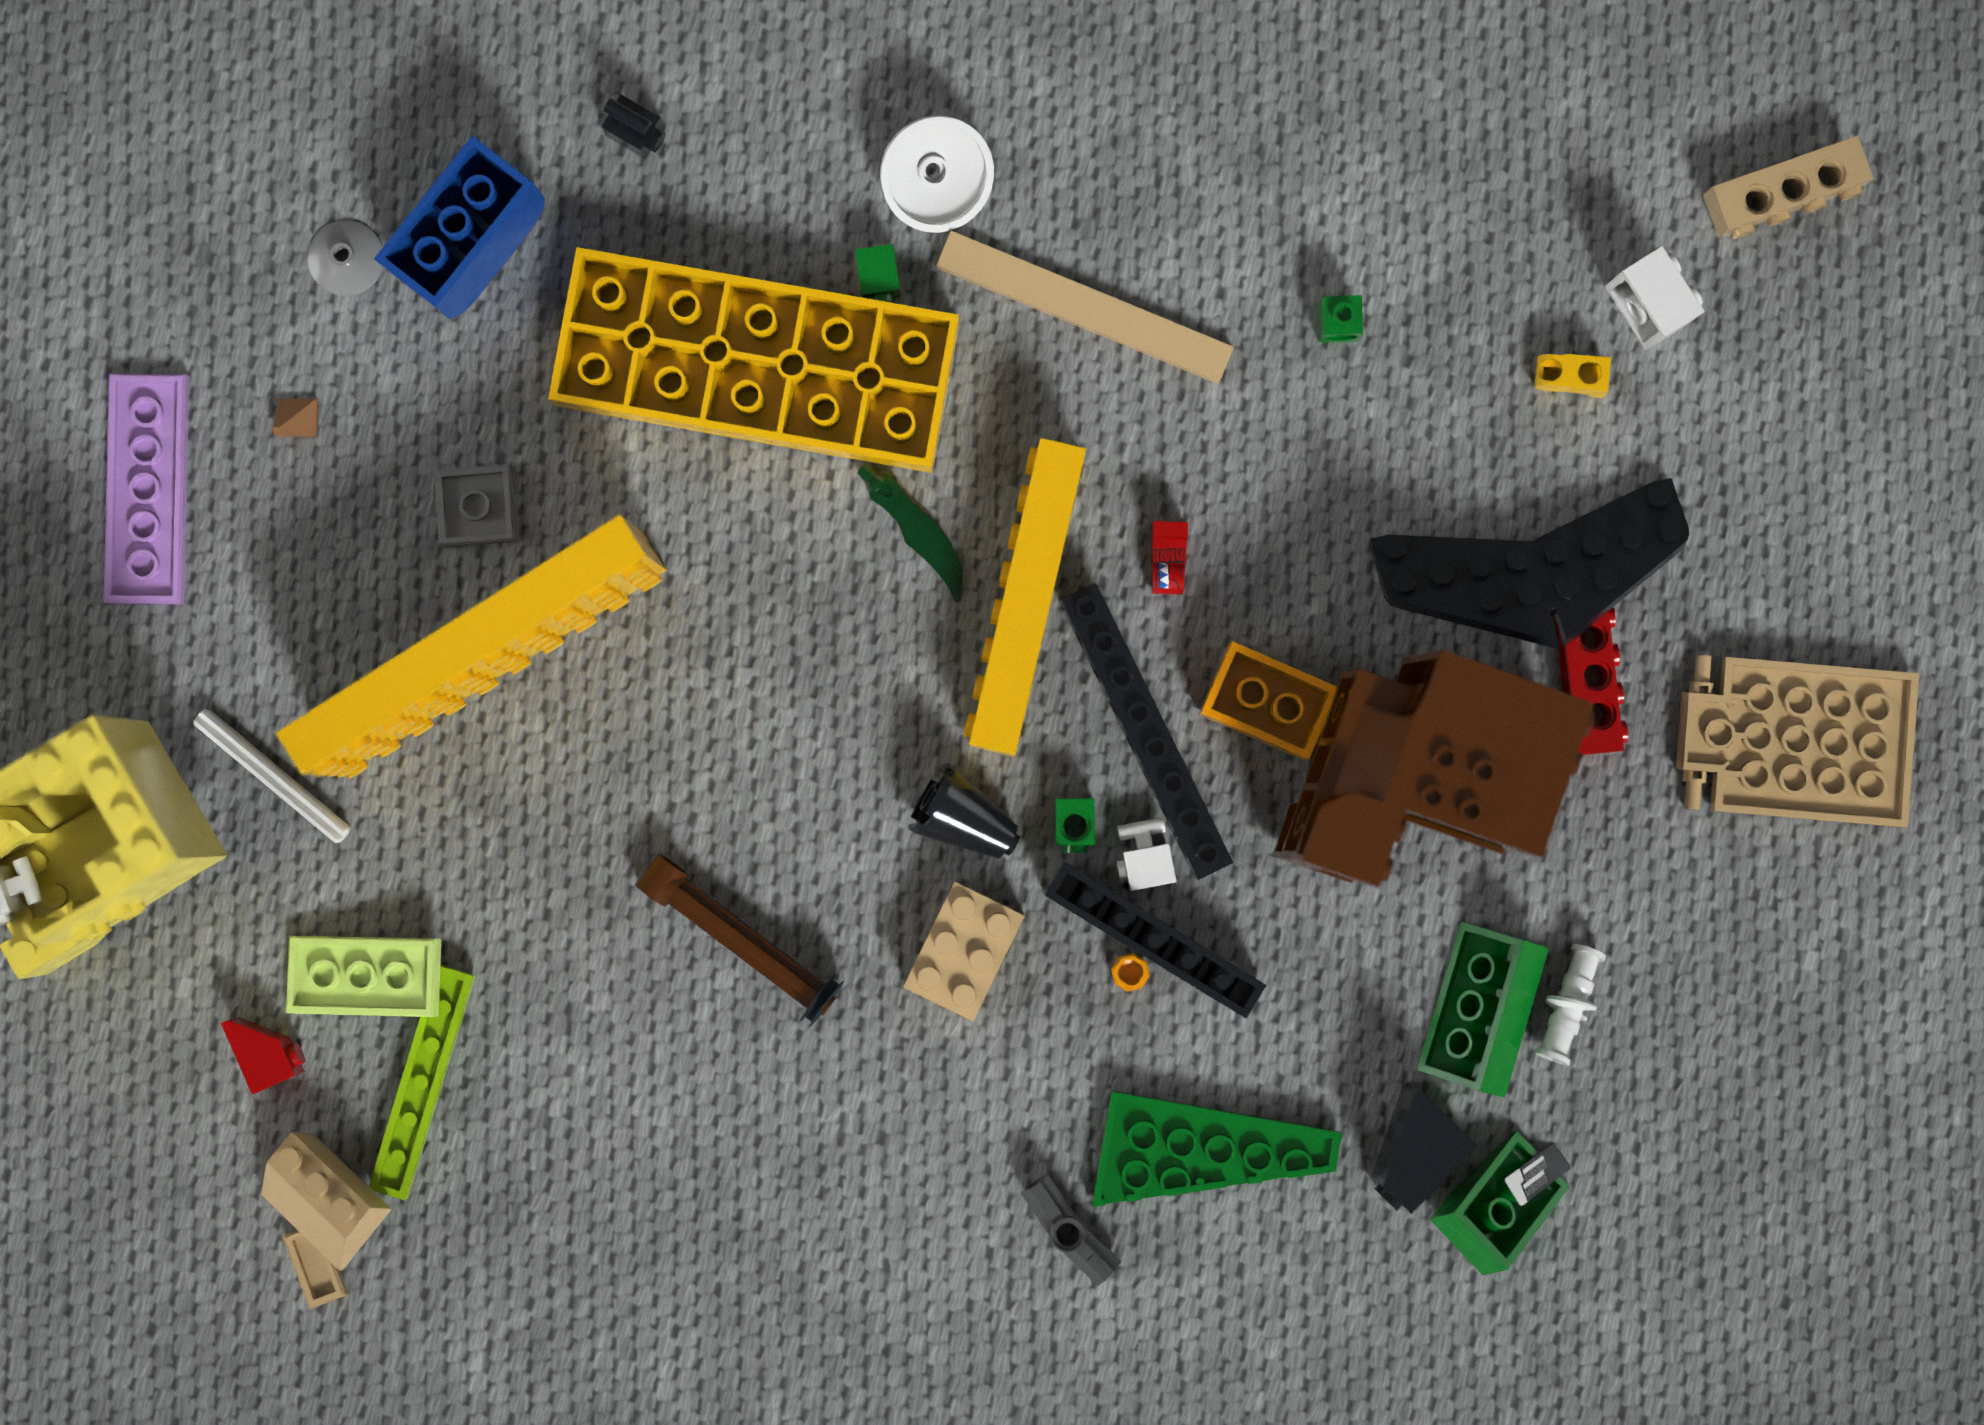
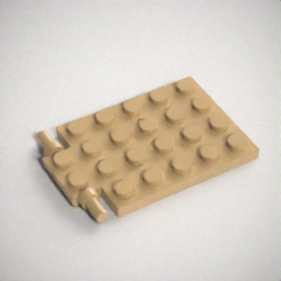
(1800, 740)

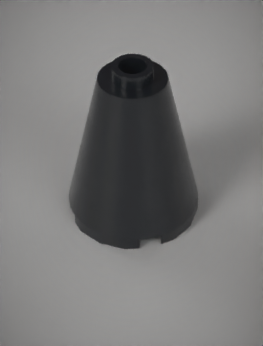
(963, 816)

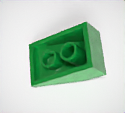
(1485, 1216)

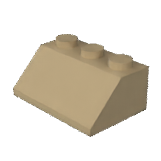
(322, 1197)

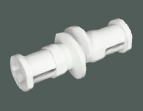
(1569, 1005)

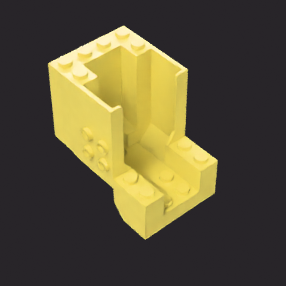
(103, 835)

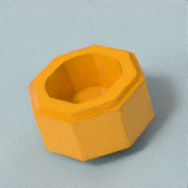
(1130, 972)

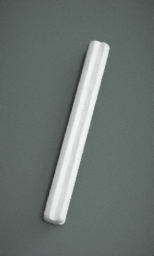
(272, 775)

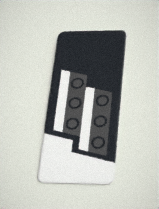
(1537, 1174)

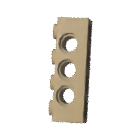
(1842, 161)

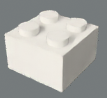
(1655, 297)

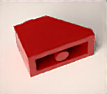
(263, 1054)

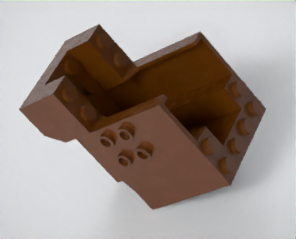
(1438, 750)

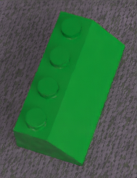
(1482, 1009)

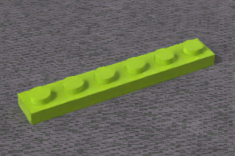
(421, 1087)

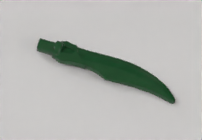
(917, 527)

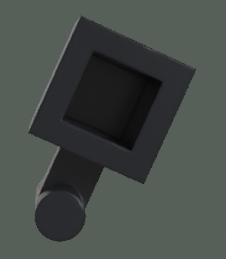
(633, 126)

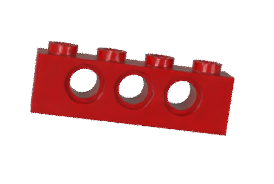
(1608, 693)

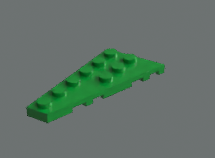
(1187, 1148)

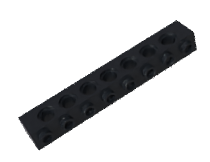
(1146, 731)

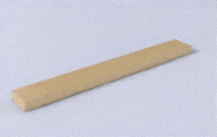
(1084, 307)

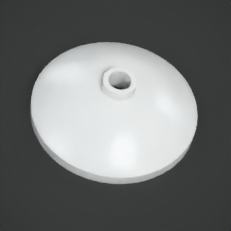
(954, 190)

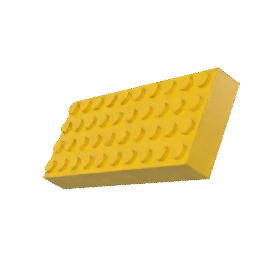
(754, 360)
(473, 652)

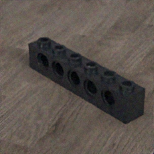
(1155, 940)

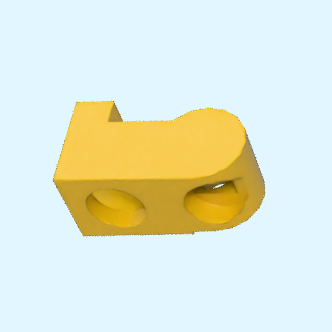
(1573, 374)

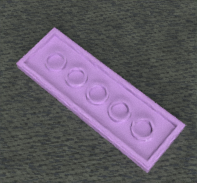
(146, 489)

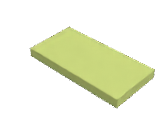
(363, 976)

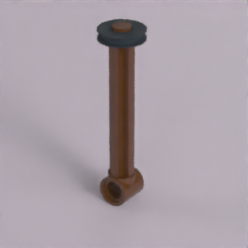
(669, 885)

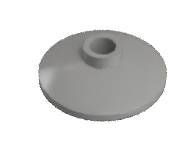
(355, 273)

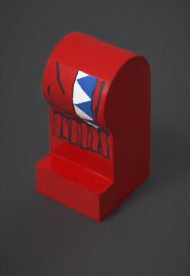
(1168, 557)

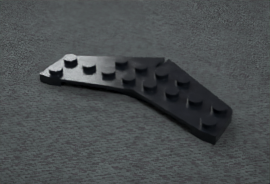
(1520, 584)

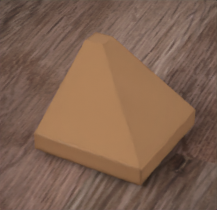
(296, 418)

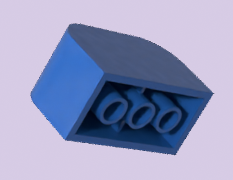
(463, 229)

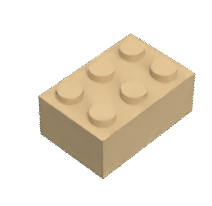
(964, 951)

